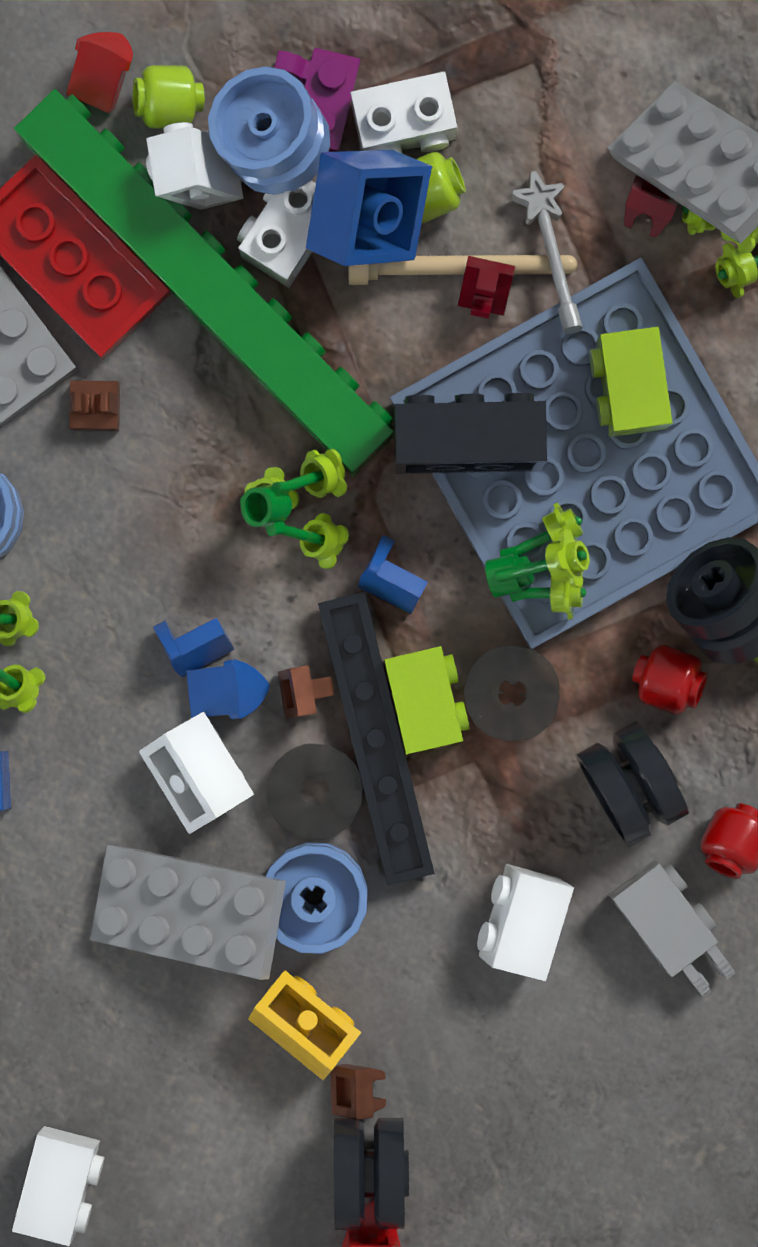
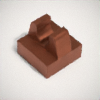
(94, 405)
(300, 691)
(353, 1091)

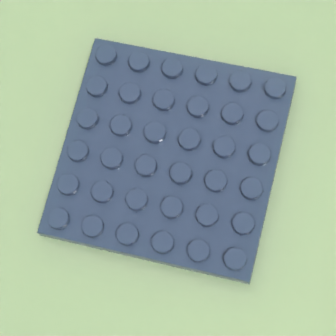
(640, 494)

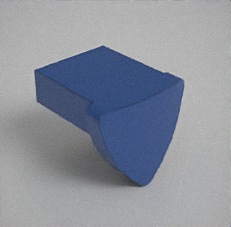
(390, 581)
(195, 647)
(226, 690)

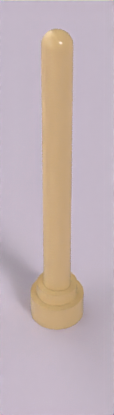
(454, 266)

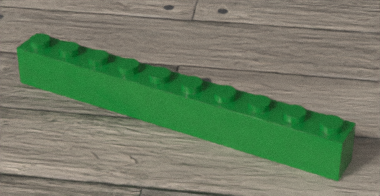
(204, 282)

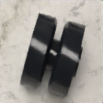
(717, 599)
(638, 780)
(370, 1173)

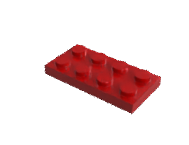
(74, 259)

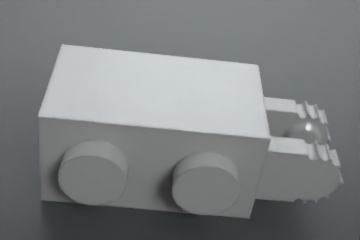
(669, 924)

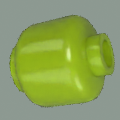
(166, 96)
(444, 186)

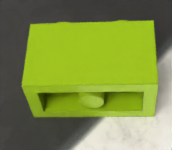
(632, 382)
(425, 699)

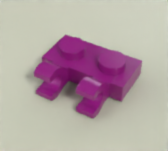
(329, 82)

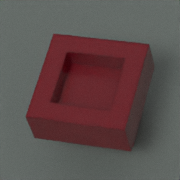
(651, 201)
(485, 287)

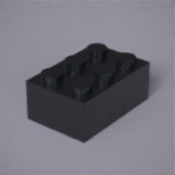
(470, 435)

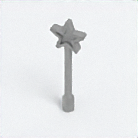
(541, 204)

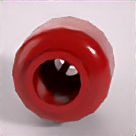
(670, 679)
(732, 841)

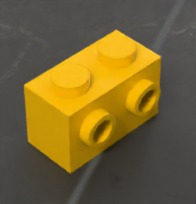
(304, 1024)

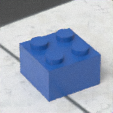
(368, 207)

